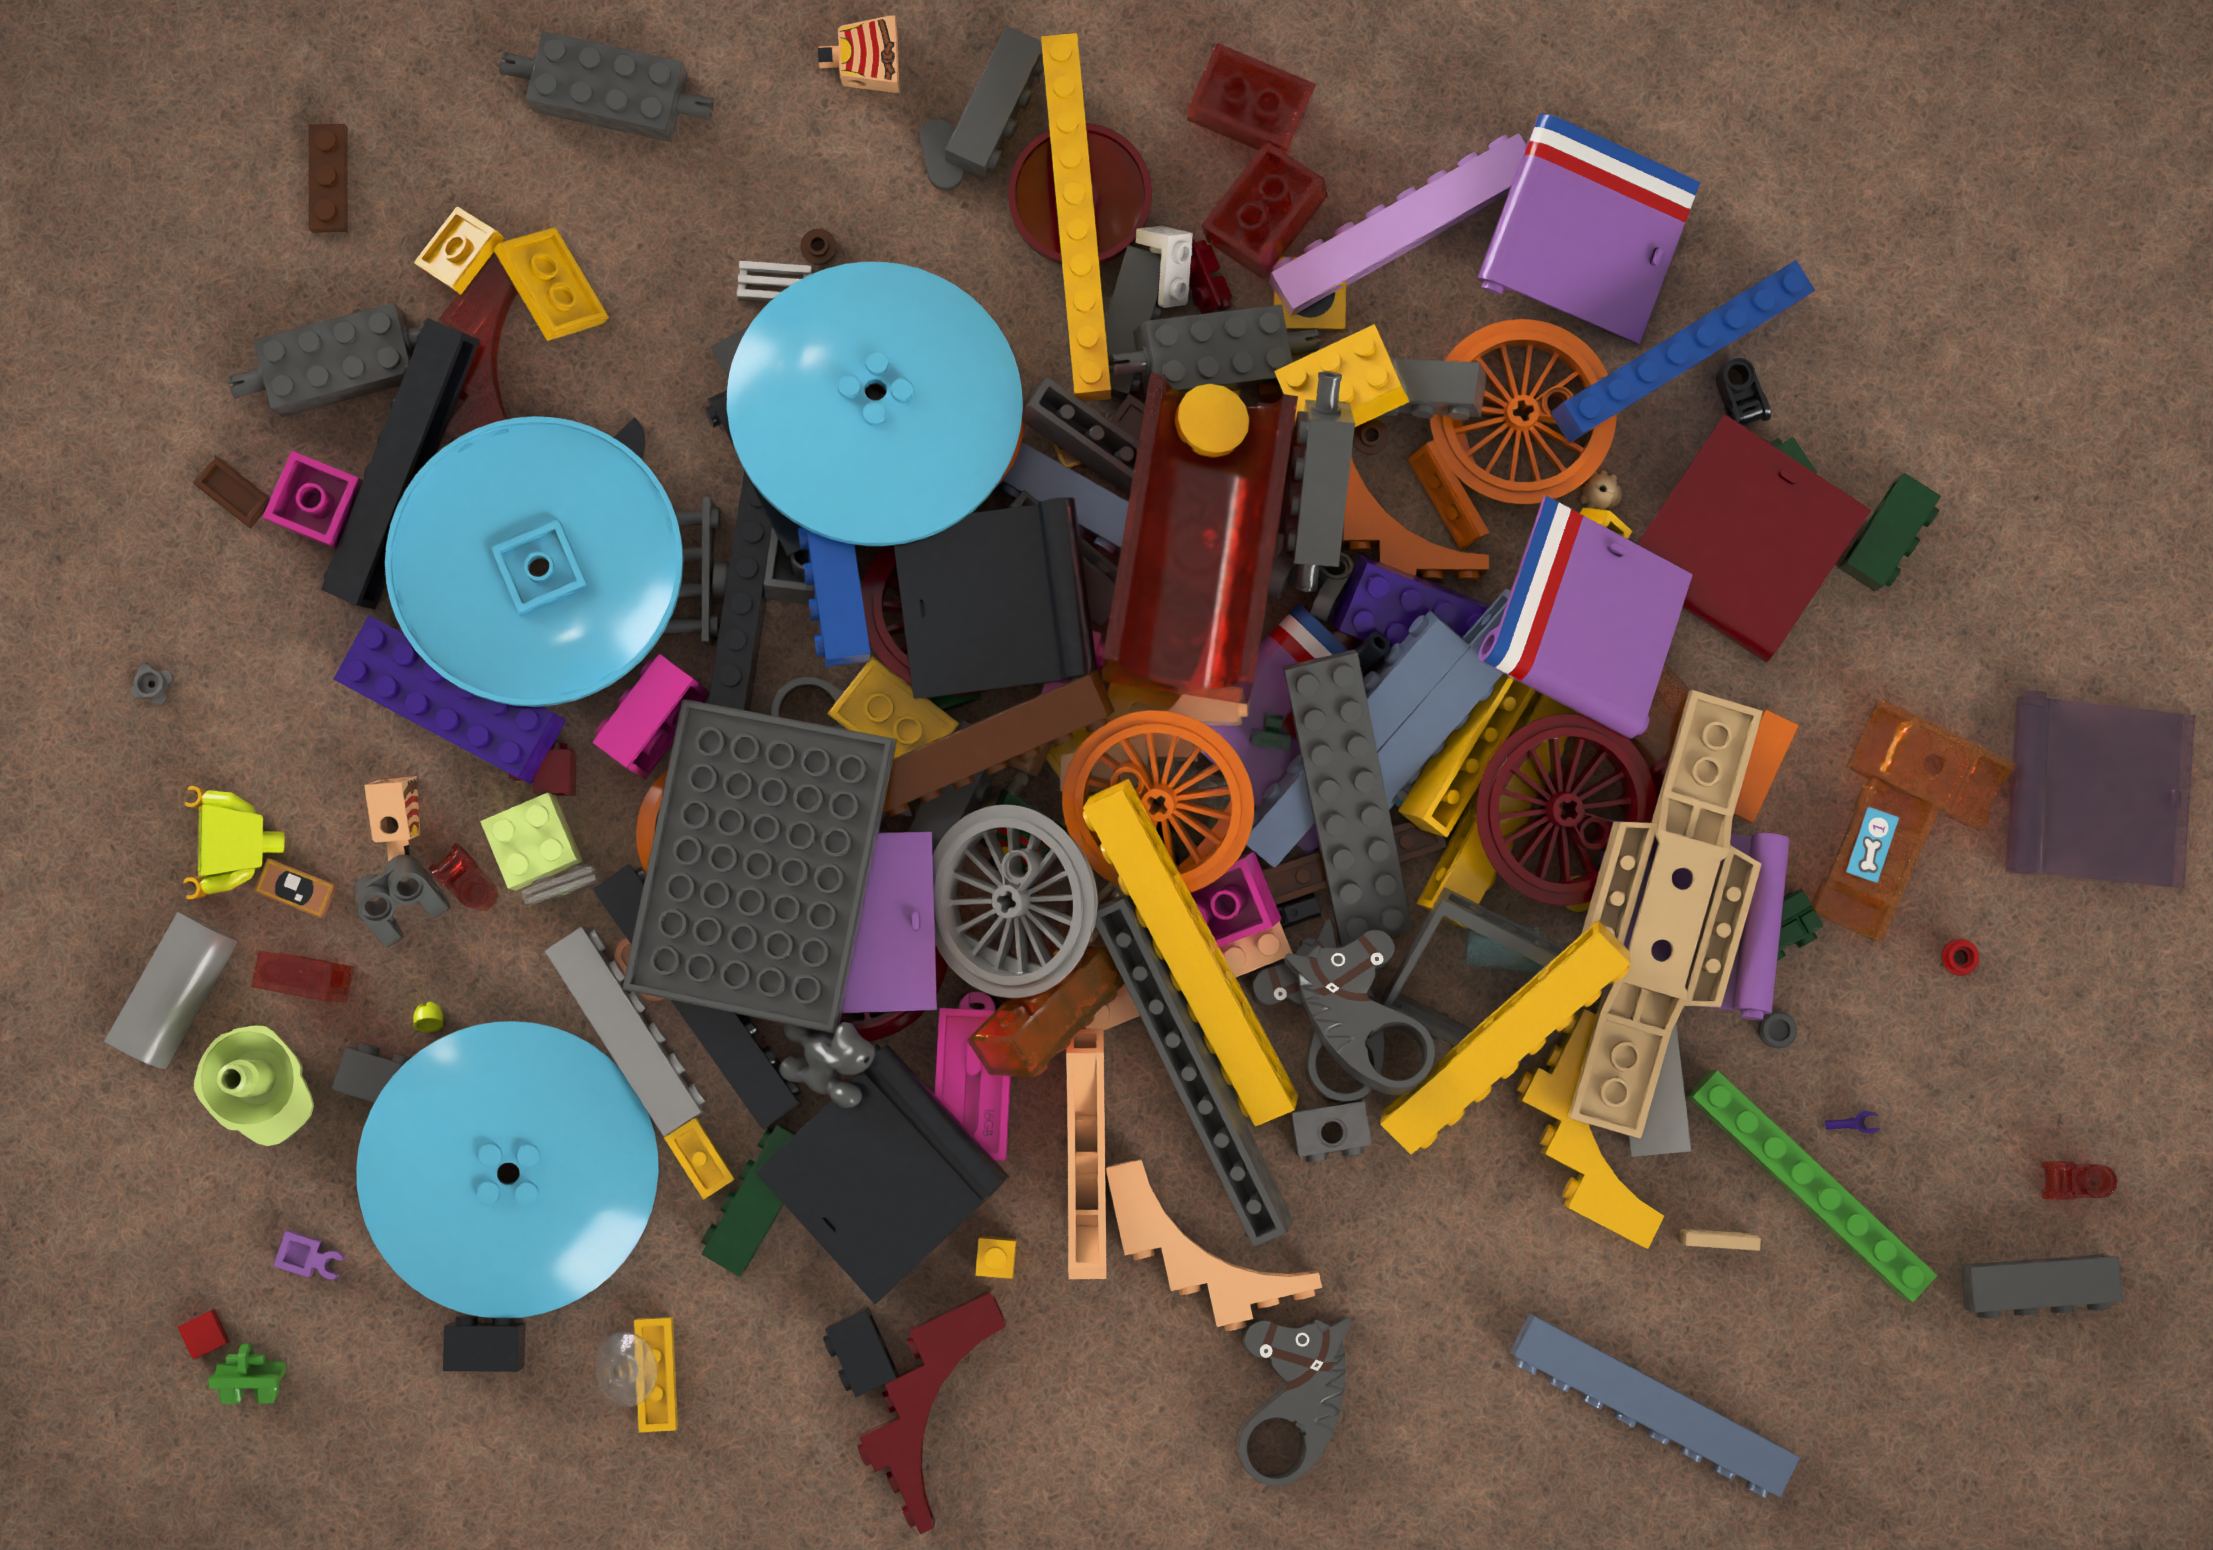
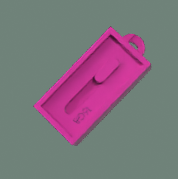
(962, 1081)

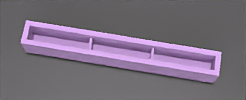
(1399, 227)

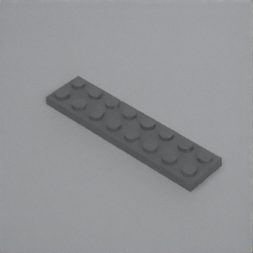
(1347, 795)

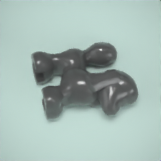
(826, 1059)

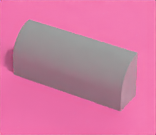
(171, 990)
(1667, 1119)

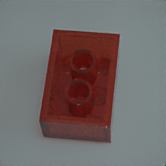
(1250, 100)
(1265, 210)

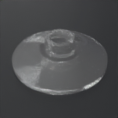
(636, 1369)

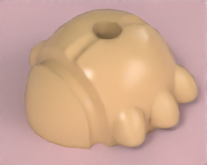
(1601, 500)

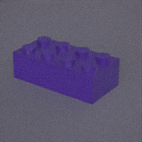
(1392, 599)

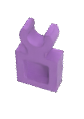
(303, 1254)

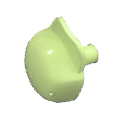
(254, 1085)

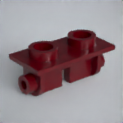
(1207, 292)

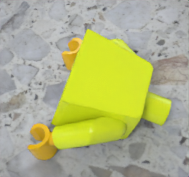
(228, 841)

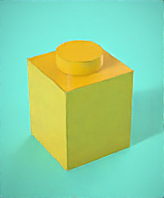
(996, 1256)

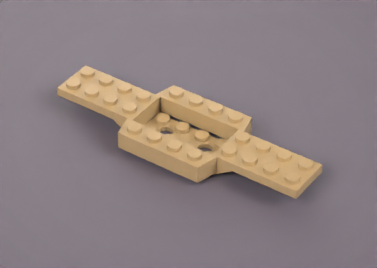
(1697, 922)

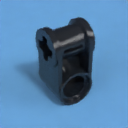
(1744, 396)

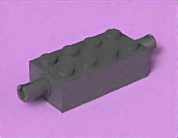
(606, 86)
(1215, 348)
(330, 360)
(1321, 482)

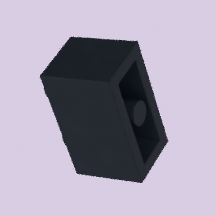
(484, 1346)
(860, 1352)

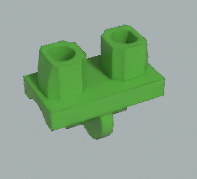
(247, 1371)

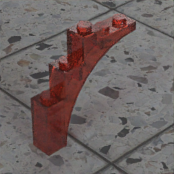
(481, 314)

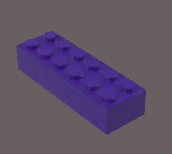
(395, 676)

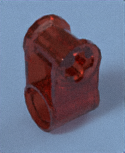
(460, 874)
(2071, 1180)

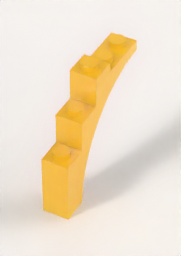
(1596, 1190)

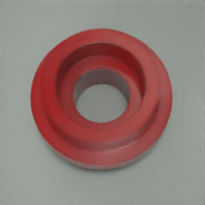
(1971, 957)

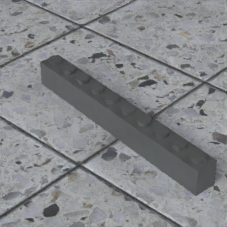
(1194, 1073)

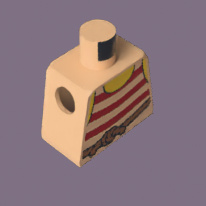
(865, 55)
(398, 800)

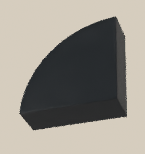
(633, 437)

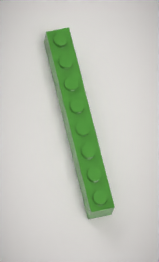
(1811, 1185)

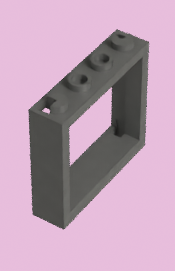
(1479, 920)

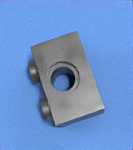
(1352, 1122)

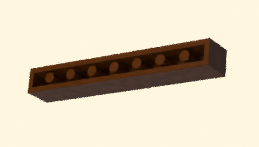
(997, 739)

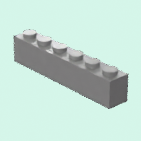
(625, 1030)

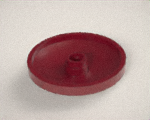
(1118, 189)

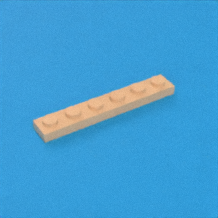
(1241, 955)

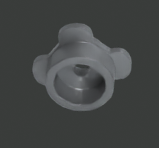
(144, 677)

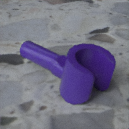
(1853, 1123)

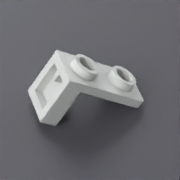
(1176, 254)

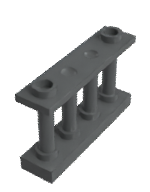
(709, 623)

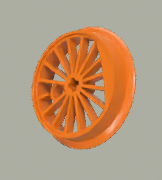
(1451, 435)
(1221, 843)

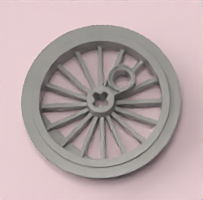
(1013, 900)

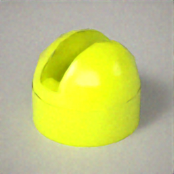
(428, 1018)

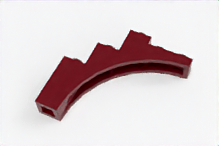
(899, 1442)

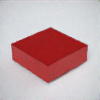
(203, 1334)

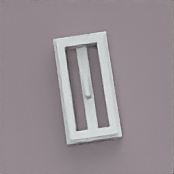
(744, 279)

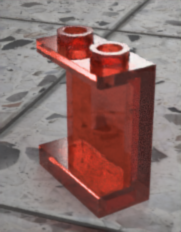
(302, 976)

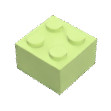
(531, 841)

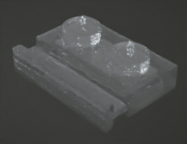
(549, 889)

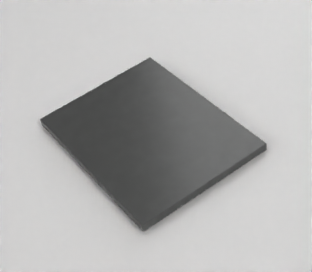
(760, 865)

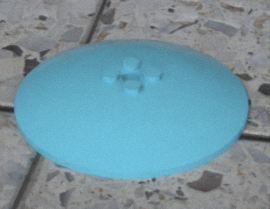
(862, 464)
(519, 496)
(494, 1100)

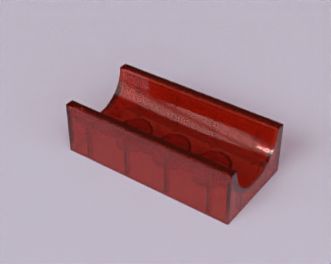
(1197, 554)

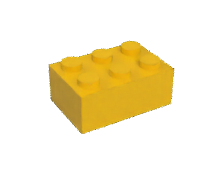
(1366, 371)

